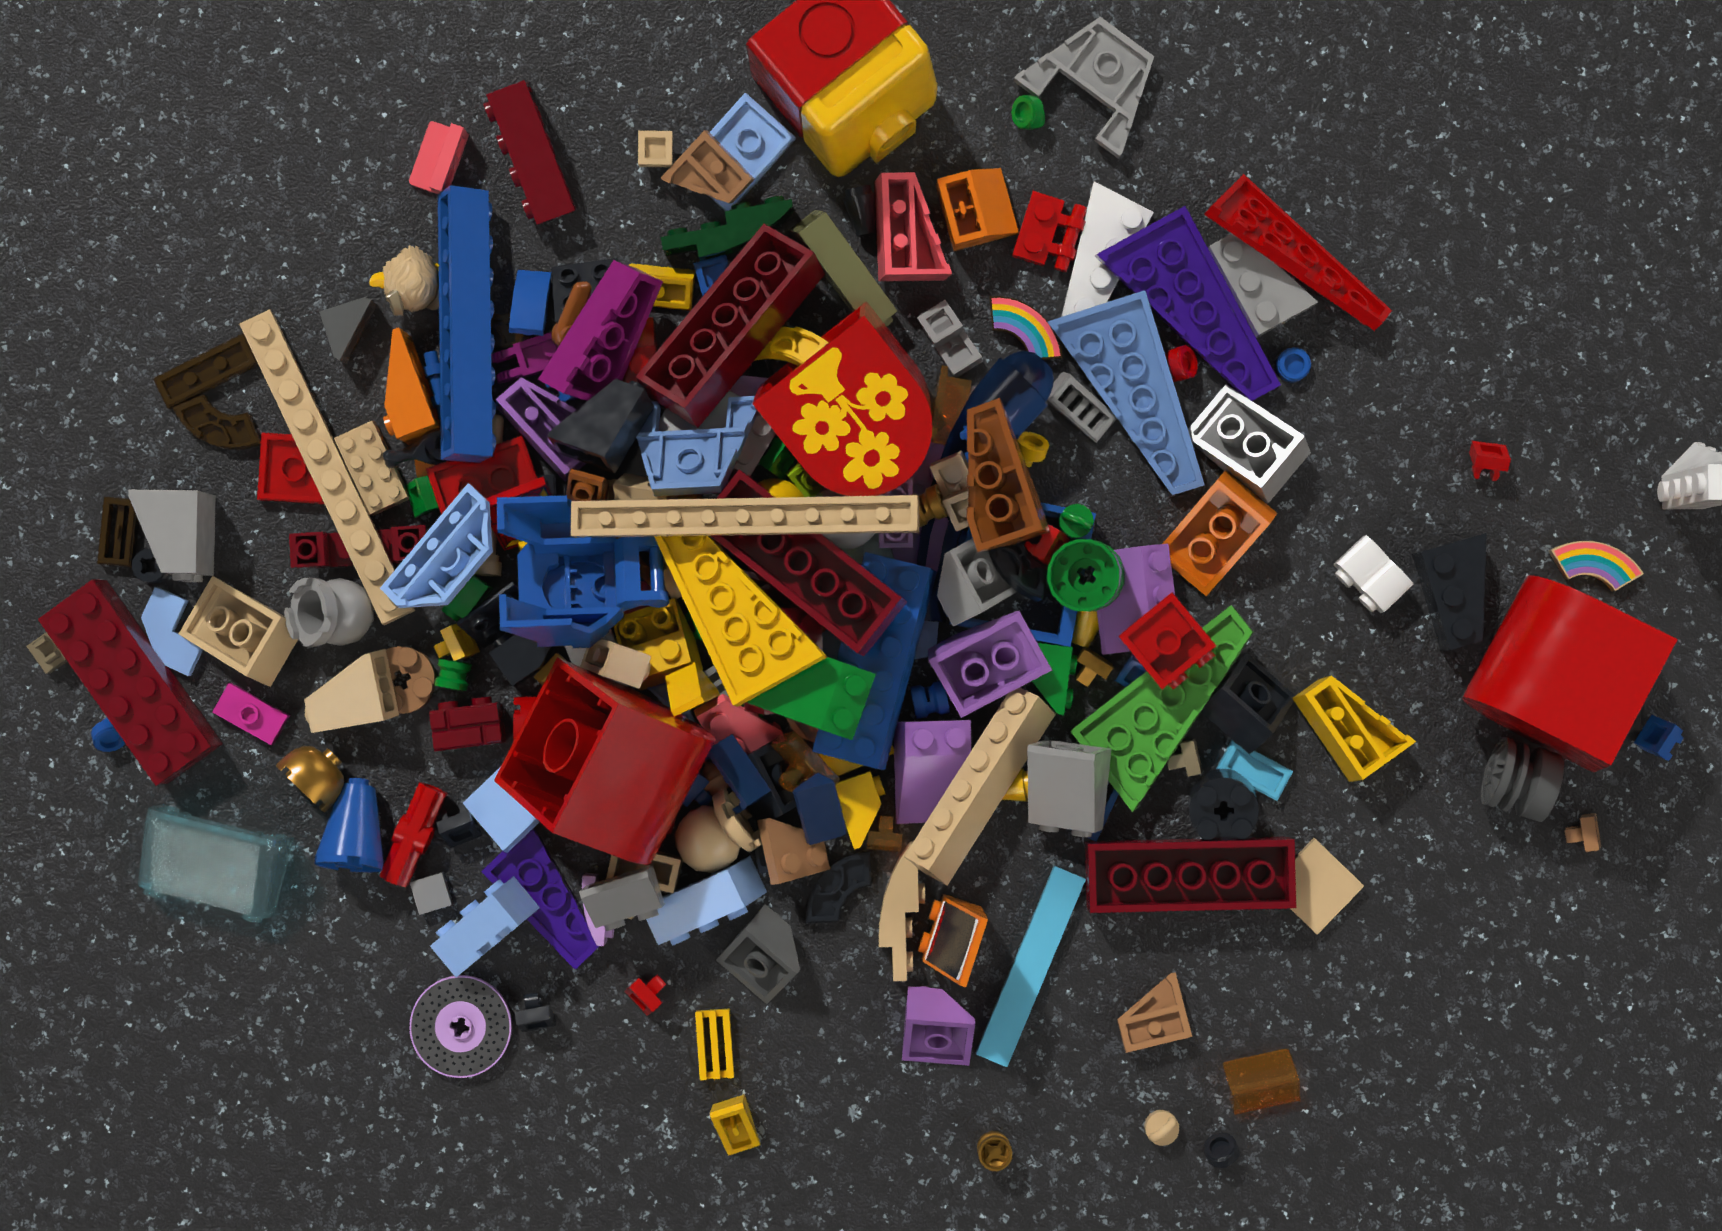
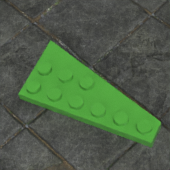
(1150, 722)

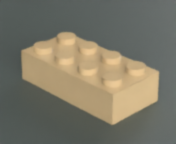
(362, 453)

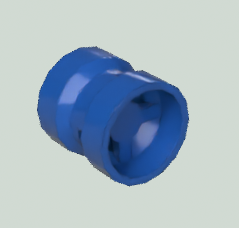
(937, 696)

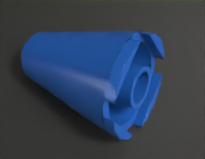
(352, 831)

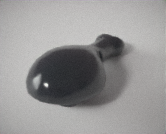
(426, 450)

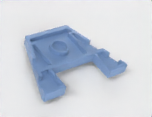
(698, 458)

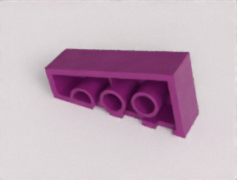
(603, 333)

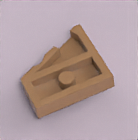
(709, 170)
(788, 852)
(1155, 1018)

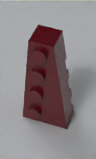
(530, 152)

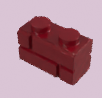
(467, 725)

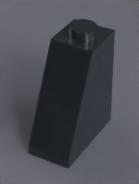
(604, 426)

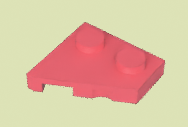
(724, 719)

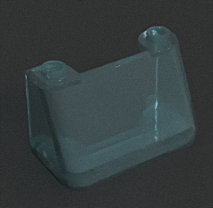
(212, 863)

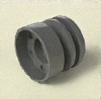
(1522, 779)

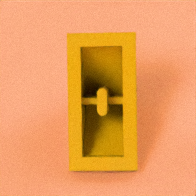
(689, 688)
(734, 1125)

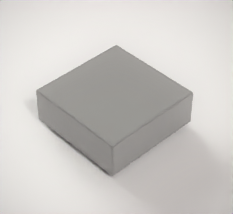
(431, 893)

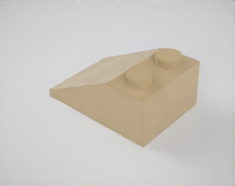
(239, 631)

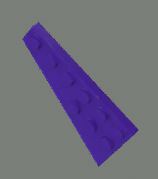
(1192, 298)

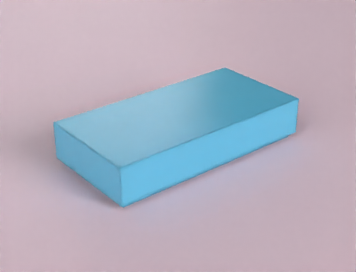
(1262, 773)

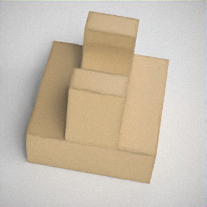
(655, 148)

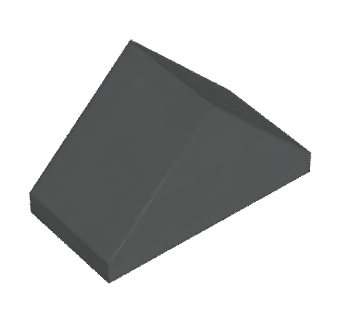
(345, 326)

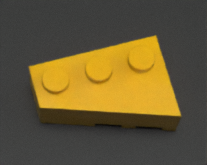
(1350, 729)

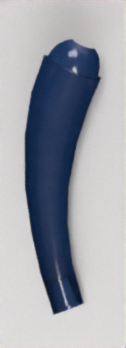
(1023, 385)

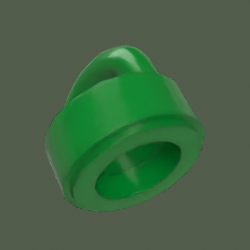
(1028, 112)
(1076, 521)

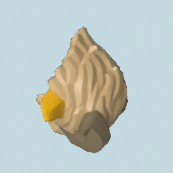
(409, 281)

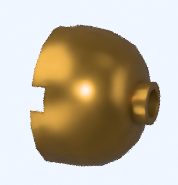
(314, 774)

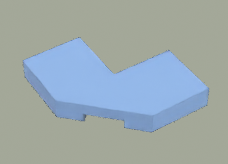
(160, 623)

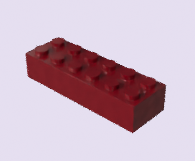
(731, 325)
(816, 576)
(130, 681)
(1190, 875)

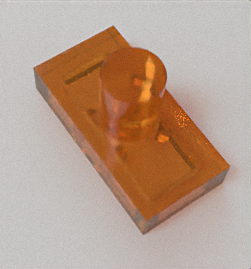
(801, 761)

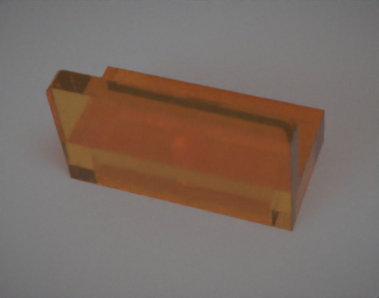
(948, 403)
(1262, 1081)

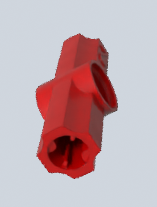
(413, 834)

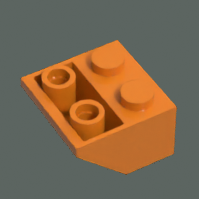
(976, 207)

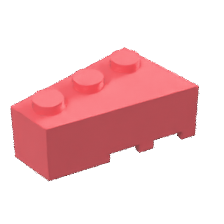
(905, 235)

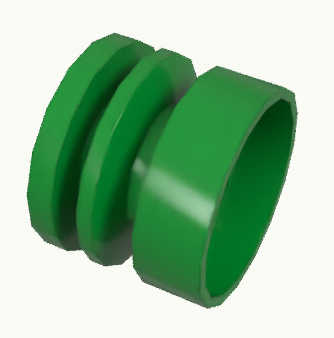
(1066, 578)

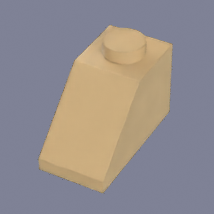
(617, 662)

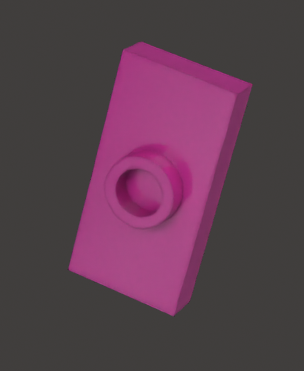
(251, 713)

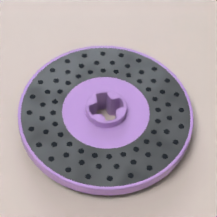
(438, 1040)

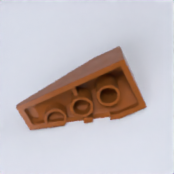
(1000, 490)

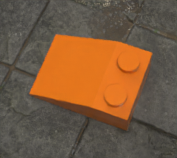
(407, 392)
(1217, 532)

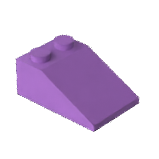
(987, 662)
(926, 763)

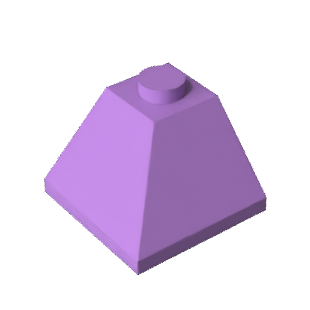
(936, 1028)

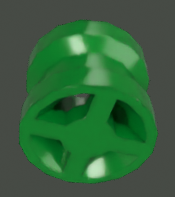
(453, 674)

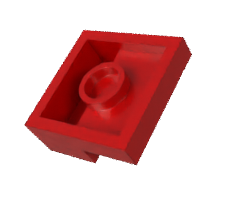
(1168, 642)

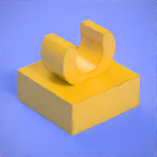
(456, 643)

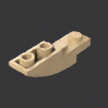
(901, 896)

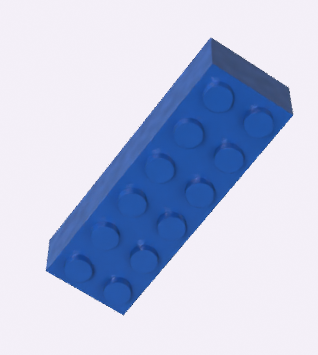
(890, 660)

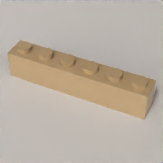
(979, 785)

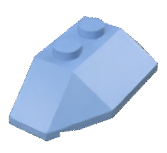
(444, 555)

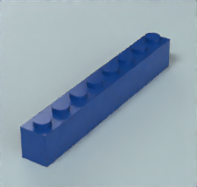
(465, 325)

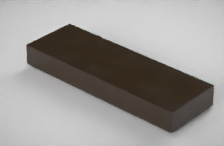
(206, 371)

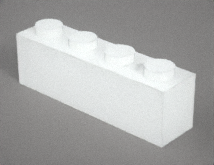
(1693, 480)

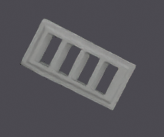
(1059, 386)

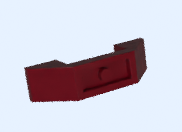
(328, 550)

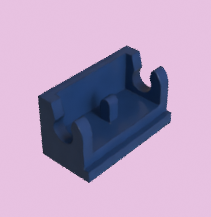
(738, 772)

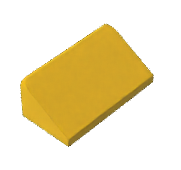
(676, 288)

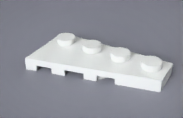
(1108, 221)

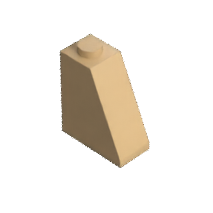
(354, 696)

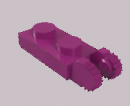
(531, 355)

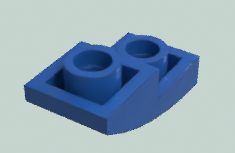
(530, 302)

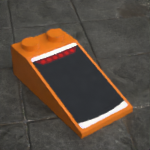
(953, 938)

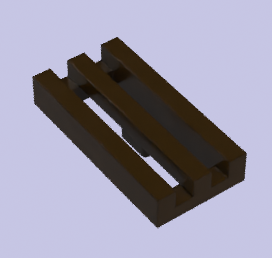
(131, 538)

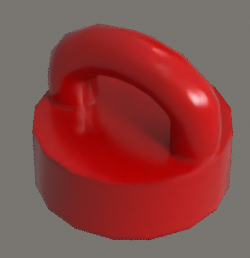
(1182, 363)

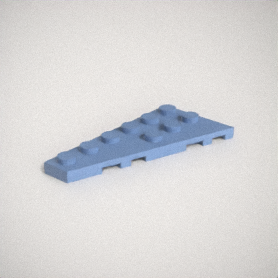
(1128, 368)

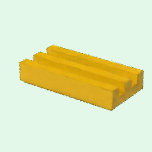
(716, 1073)

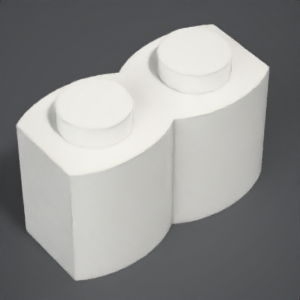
(1372, 575)

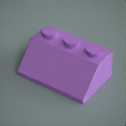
(1146, 584)

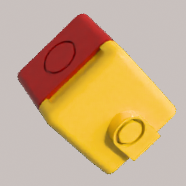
(845, 77)

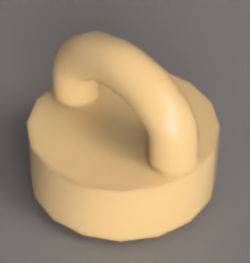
(1161, 1127)

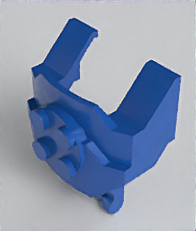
(568, 584)

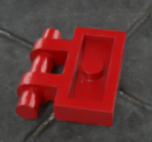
(1039, 228)

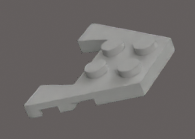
(1104, 66)

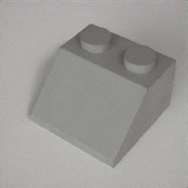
(623, 897)

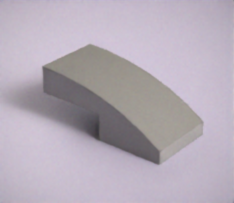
(949, 339)

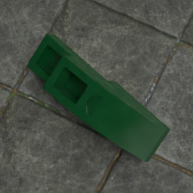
(728, 239)

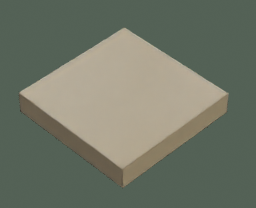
(1321, 886)

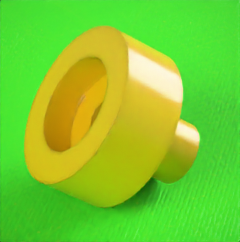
(1033, 447)

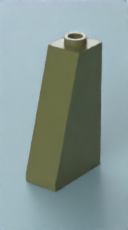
(842, 265)

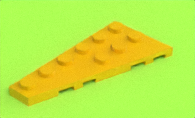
(739, 623)

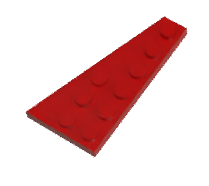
(1272, 232)

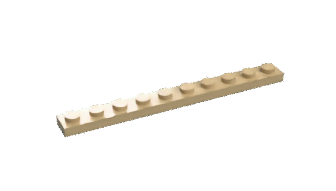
(323, 460)
(745, 516)

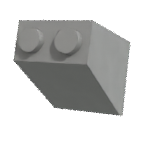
(178, 530)
(1067, 786)

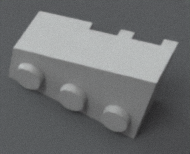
(1259, 286)

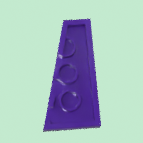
(559, 914)

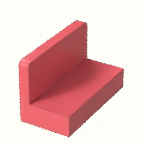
(438, 157)

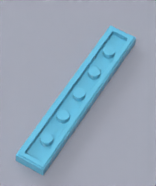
(1030, 966)

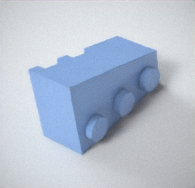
(706, 901)
(483, 925)

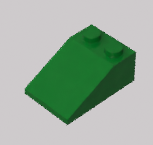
(822, 696)

